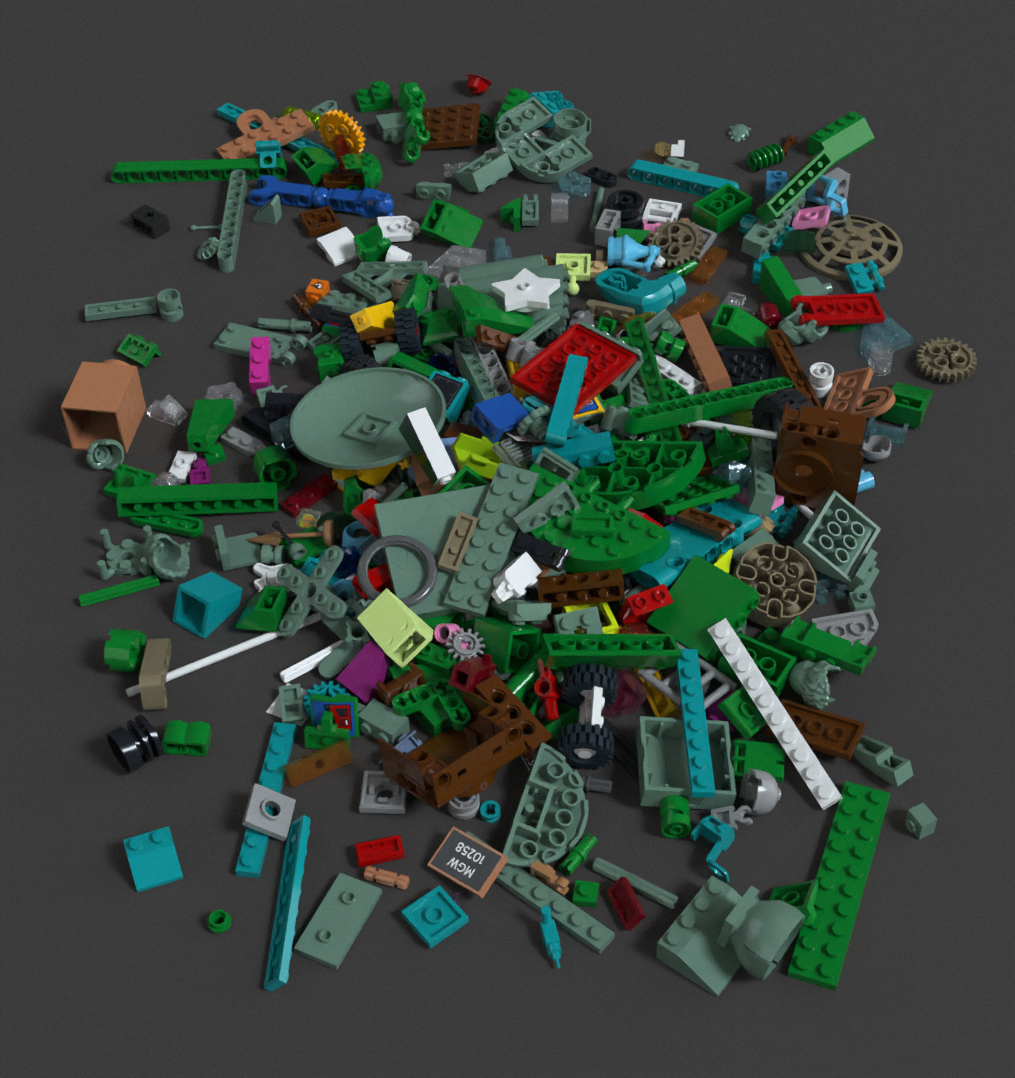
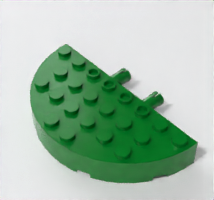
(646, 470)
(633, 539)

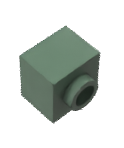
(861, 600)
(920, 821)

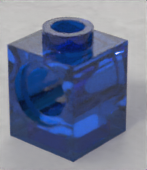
(349, 563)

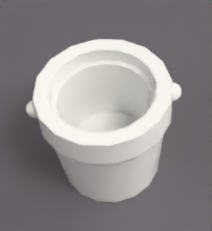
(397, 254)

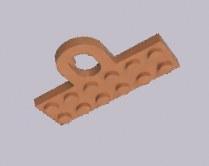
(283, 129)
(852, 391)

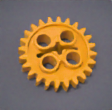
(337, 123)

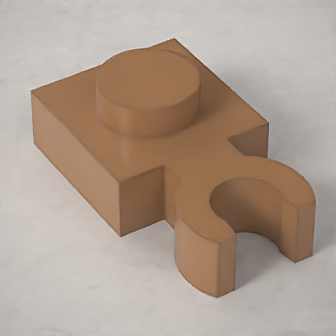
(548, 876)

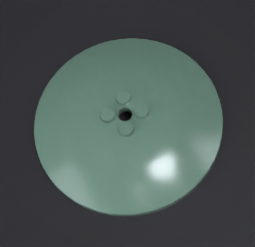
(358, 416)

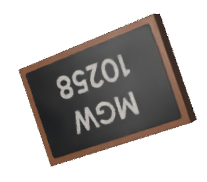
(467, 862)

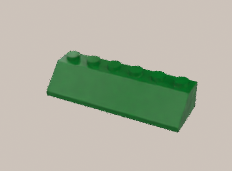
(610, 650)

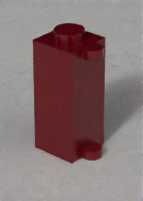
(472, 672)

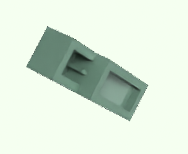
(882, 761)

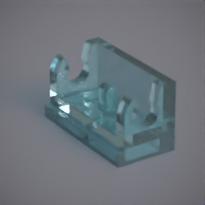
(896, 434)

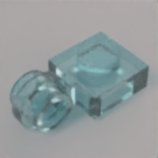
(501, 251)

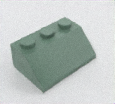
(483, 171)

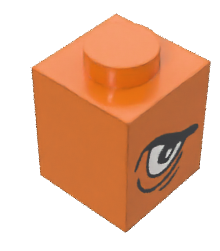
(316, 290)

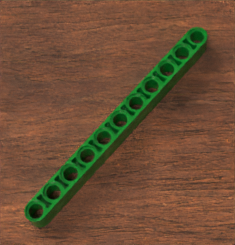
(194, 170)
(700, 406)

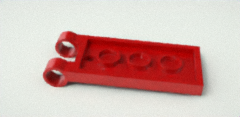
(839, 309)

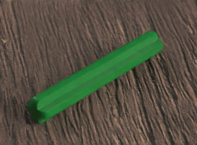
(119, 590)

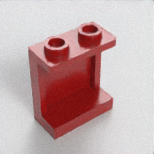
(643, 604)

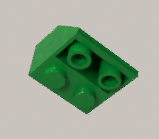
(313, 163)
(265, 610)

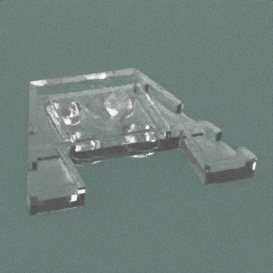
(455, 258)

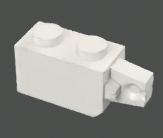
(515, 577)

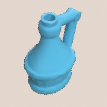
(625, 251)

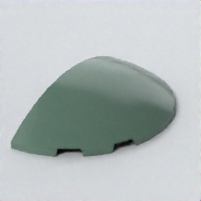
(549, 812)

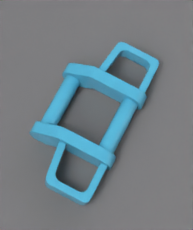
(830, 197)

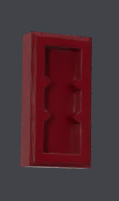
(626, 903)

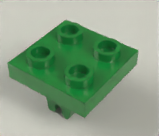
(727, 448)
(127, 477)

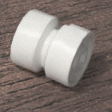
(821, 378)

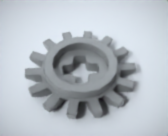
(466, 637)

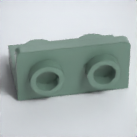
(432, 191)
(662, 321)
(865, 574)

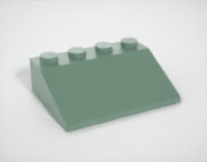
(837, 538)
(692, 939)

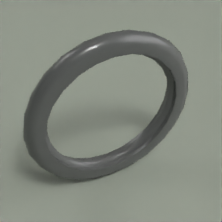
(432, 571)

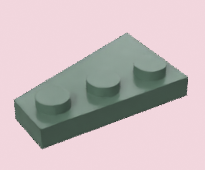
(546, 507)

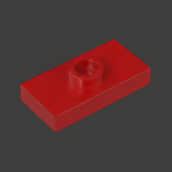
(379, 851)

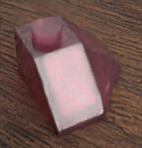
(630, 694)

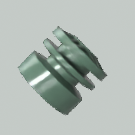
(570, 122)

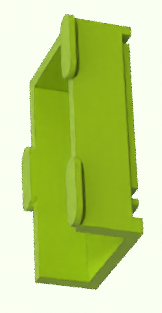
(476, 454)

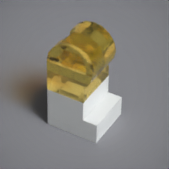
(665, 149)

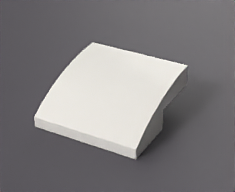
(338, 246)

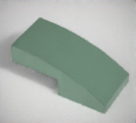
(291, 703)

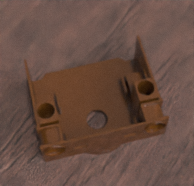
(818, 455)
(481, 749)

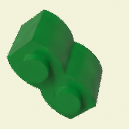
(186, 738)

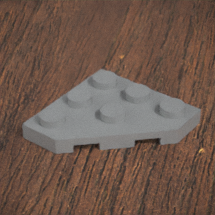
(850, 625)

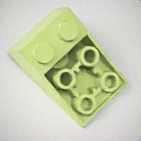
(395, 628)

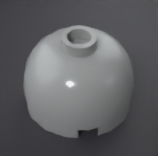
(759, 791)

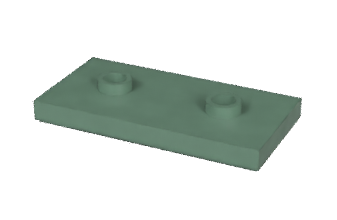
(338, 921)

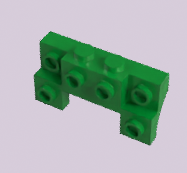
(821, 645)

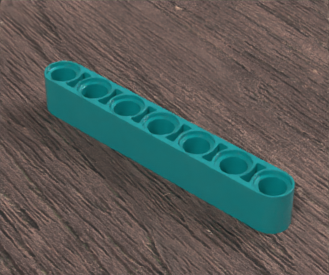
(676, 178)
(566, 400)

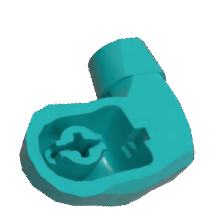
(634, 291)

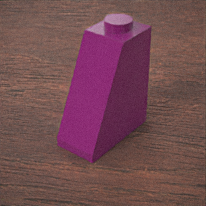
(364, 671)

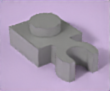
(731, 816)

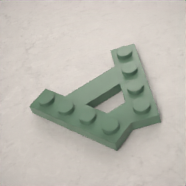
(377, 289)

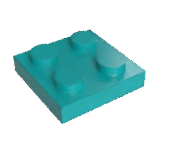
(435, 916)

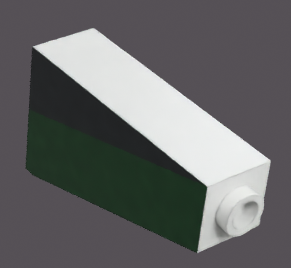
(427, 446)

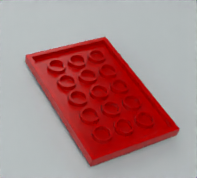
(545, 371)

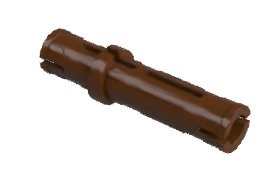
(304, 308)

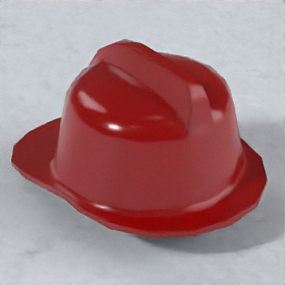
(477, 84)

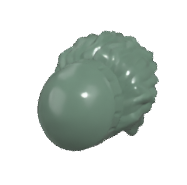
(798, 334)
(167, 556)
(812, 683)

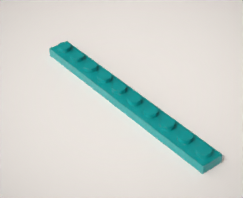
(232, 112)

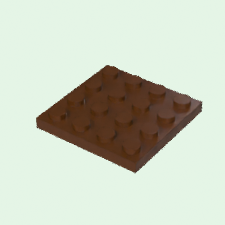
(452, 125)

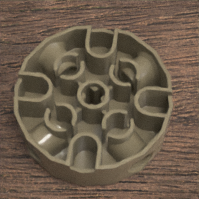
(782, 581)

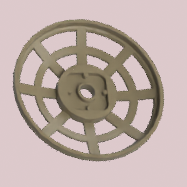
(853, 242)

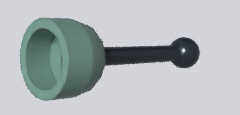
(296, 549)

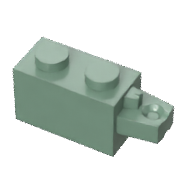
(382, 722)

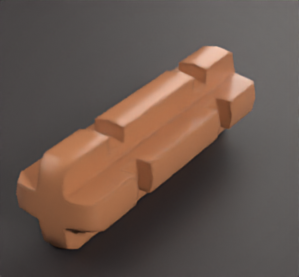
(386, 877)

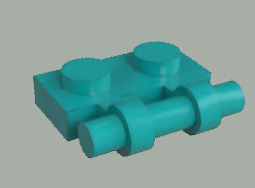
(859, 277)
(788, 517)

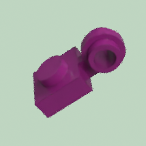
(200, 473)

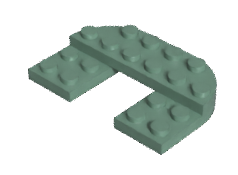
(526, 154)

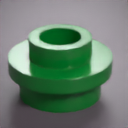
(216, 916)

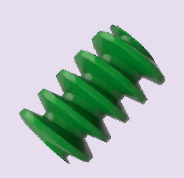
(765, 157)

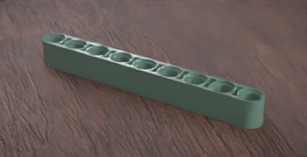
(232, 221)
(474, 372)

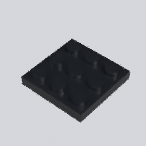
(748, 364)

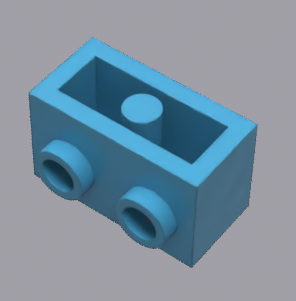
(774, 181)

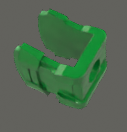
(371, 245)
(329, 360)

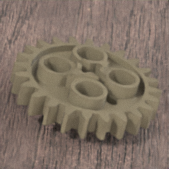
(677, 242)
(946, 360)

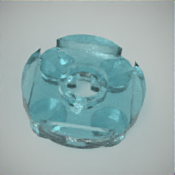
(575, 185)

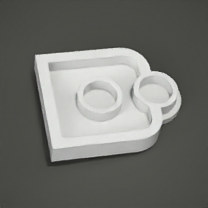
(398, 228)

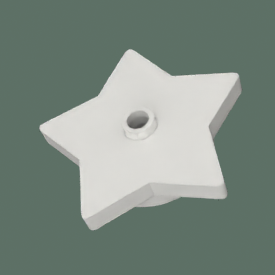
(526, 291)

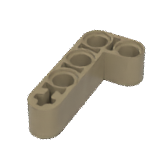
(154, 674)

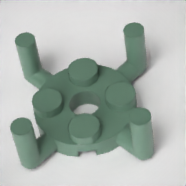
(118, 553)

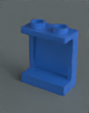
(498, 416)

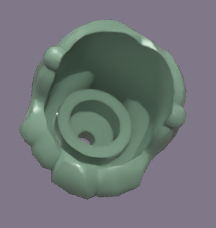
(109, 456)

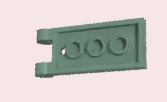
(237, 338)

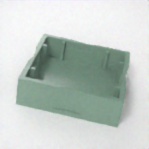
(665, 768)

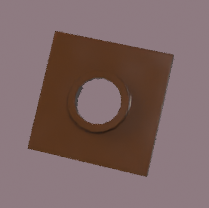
(324, 216)

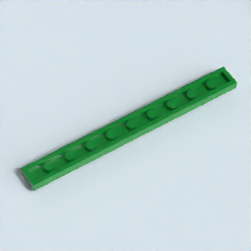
(650, 372)

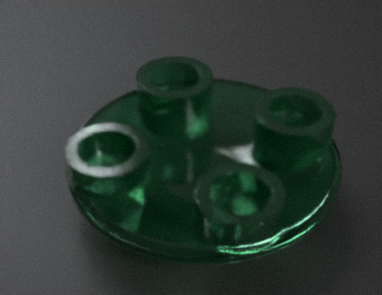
(340, 519)

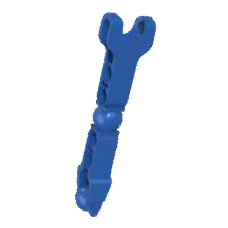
(338, 199)

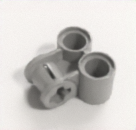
(522, 351)

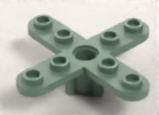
(312, 592)
(340, 658)

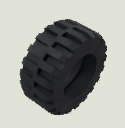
(769, 411)

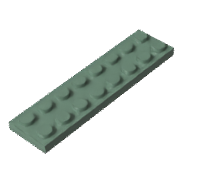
(491, 540)

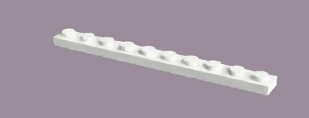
(775, 715)

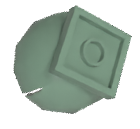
(760, 932)

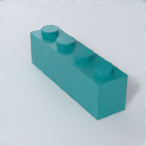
(582, 451)

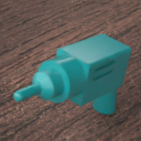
(550, 935)

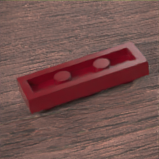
(309, 495)

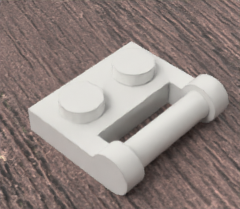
(661, 208)

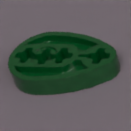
(486, 133)

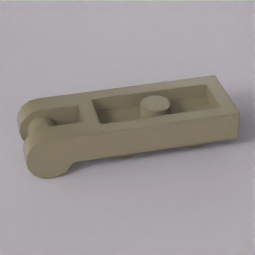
(609, 310)

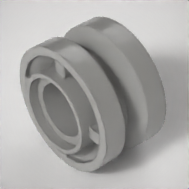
(466, 809)

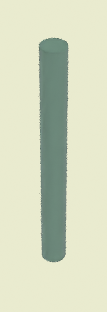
(596, 210)

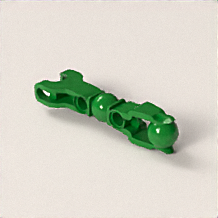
(412, 101)

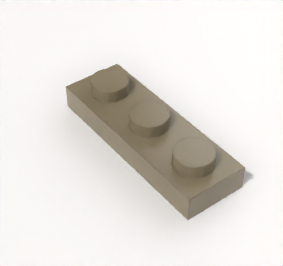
(457, 542)

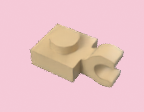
(598, 265)

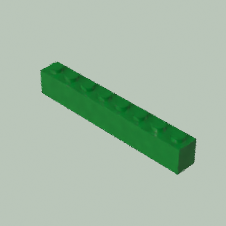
(197, 499)

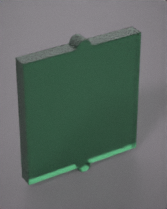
(799, 241)

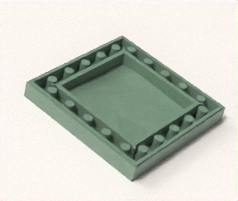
(429, 522)

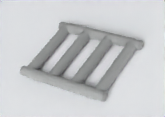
(711, 672)

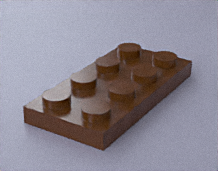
(824, 730)

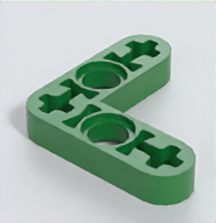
(435, 696)

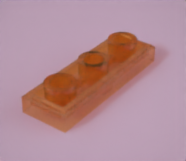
(709, 265)
(330, 757)

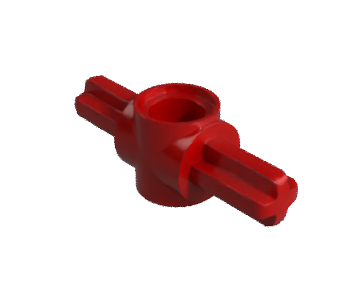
(548, 698)

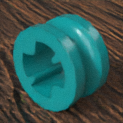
(490, 805)

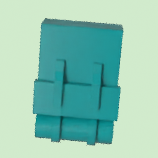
(268, 149)

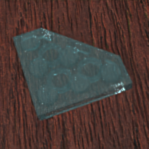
(888, 331)

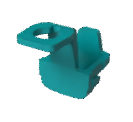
(721, 836)

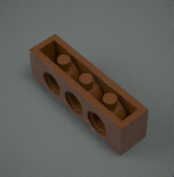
(582, 588)
(494, 691)

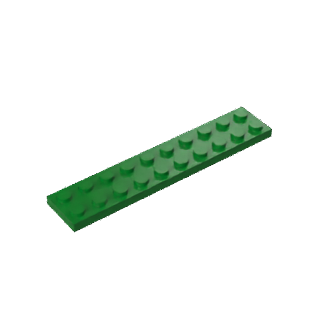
(841, 884)

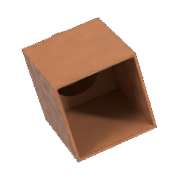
(103, 404)

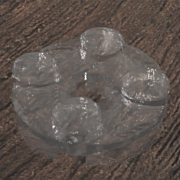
(227, 391)

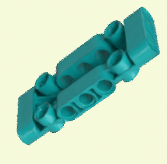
(688, 542)

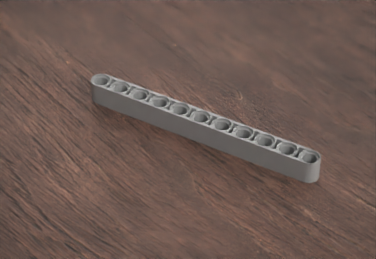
(487, 355)

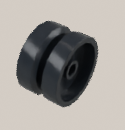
(630, 205)

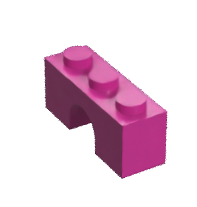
(259, 363)

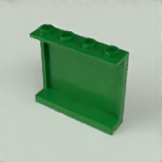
(701, 600)

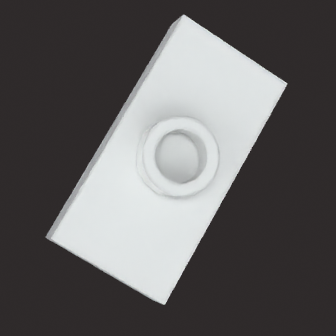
(182, 465)

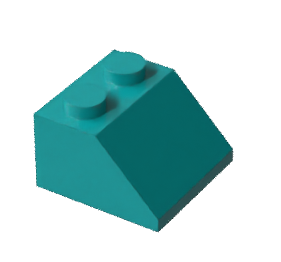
(153, 859)

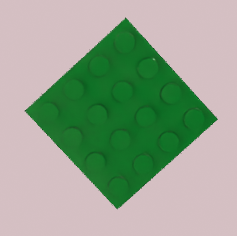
(700, 491)

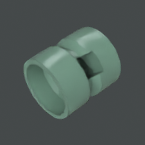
(170, 305)

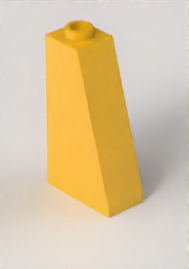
(374, 318)

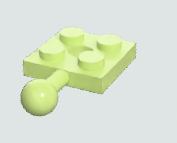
(579, 272)

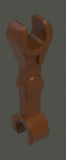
(790, 141)

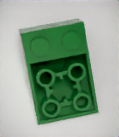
(450, 224)
(737, 328)
(909, 405)

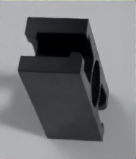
(278, 403)

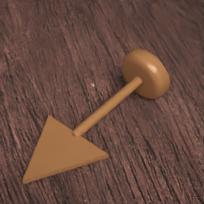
(274, 538)

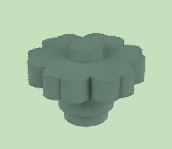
(536, 423)

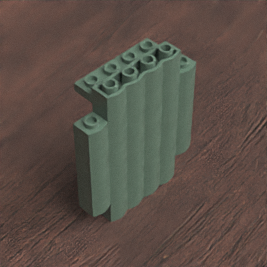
(483, 275)

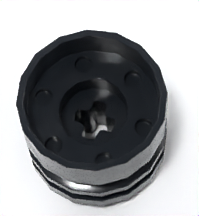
(137, 742)

